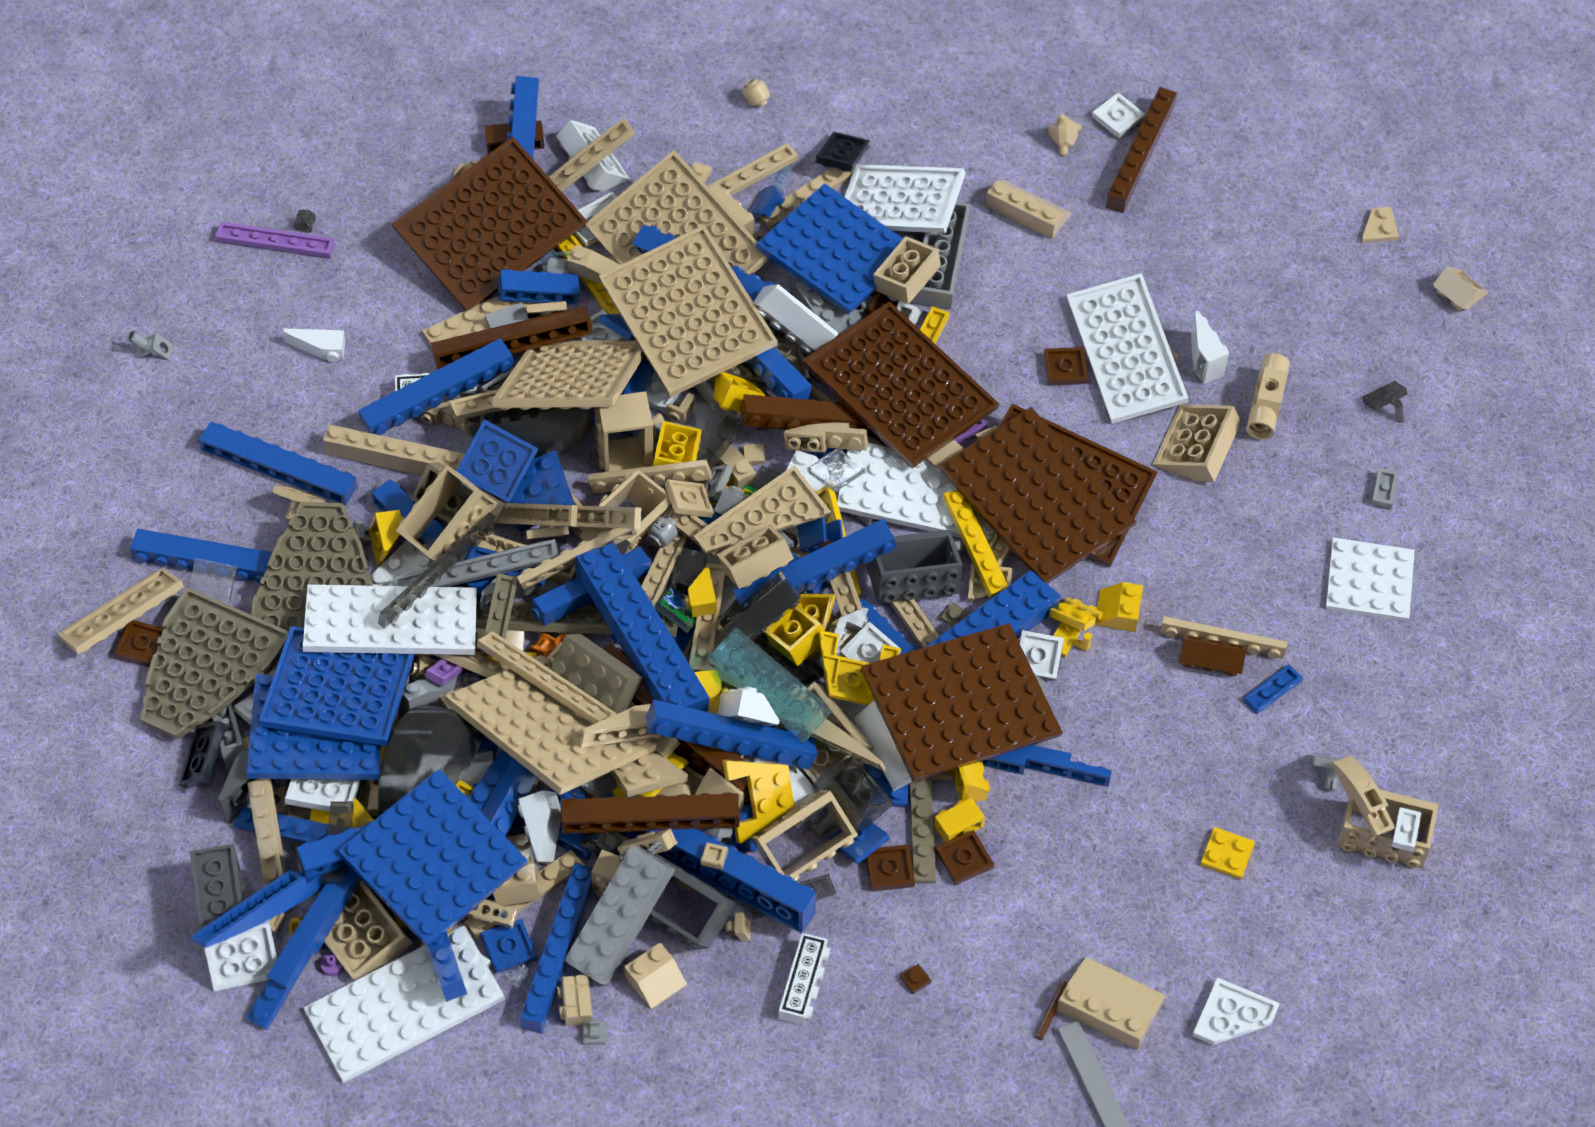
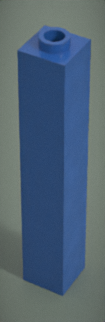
(574, 595)

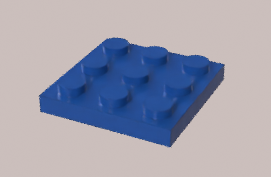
(497, 461)
(543, 485)

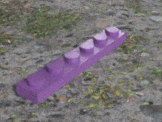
(275, 239)

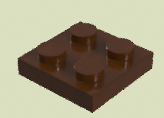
(1066, 366)
(139, 643)
(964, 857)
(890, 868)

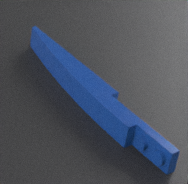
(1051, 762)
(261, 906)
(299, 949)

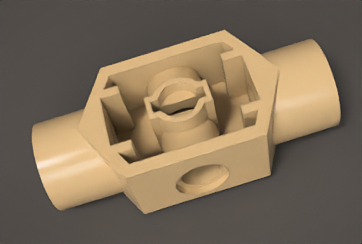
(1268, 396)

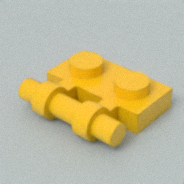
(1076, 614)

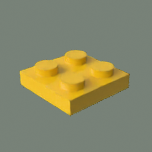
(1227, 853)

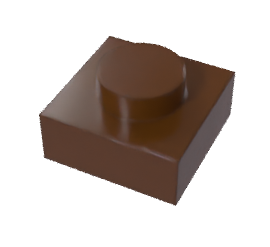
(915, 978)

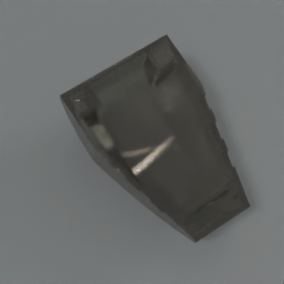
(544, 429)
(420, 745)

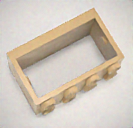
(627, 414)
(643, 494)
(432, 502)
(795, 815)
(1360, 839)

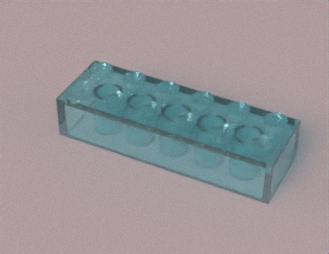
(752, 667)

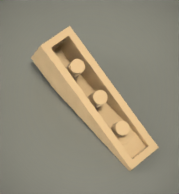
(589, 263)
(622, 727)

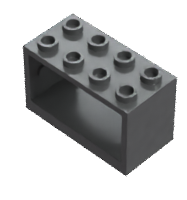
(917, 568)
(216, 881)
(715, 922)

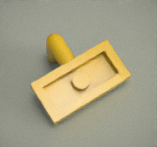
(1070, 638)

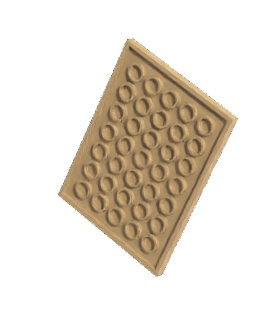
(676, 203)
(687, 310)
(570, 375)
(540, 730)

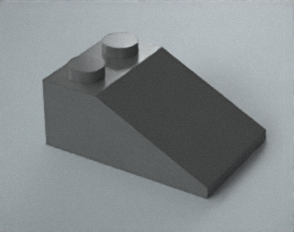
(235, 790)

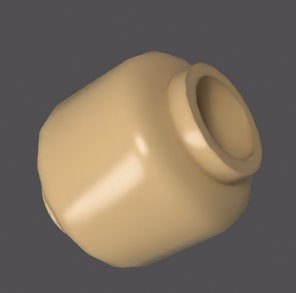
(756, 92)

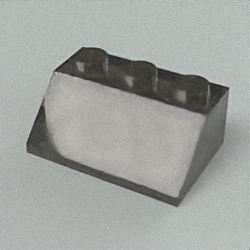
(855, 792)

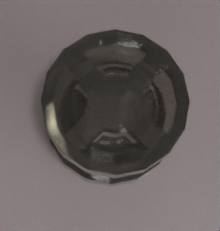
(304, 221)

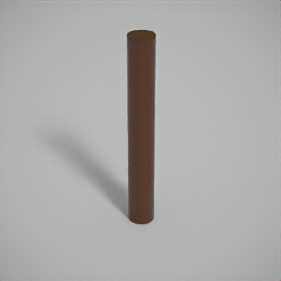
(1046, 1021)

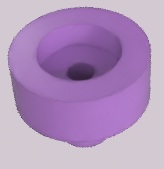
(331, 965)

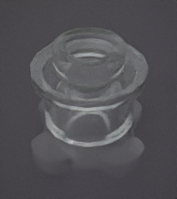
(517, 977)

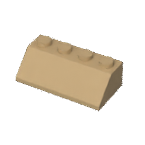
(1026, 208)

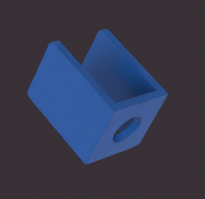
(816, 532)

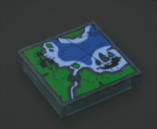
(673, 606)

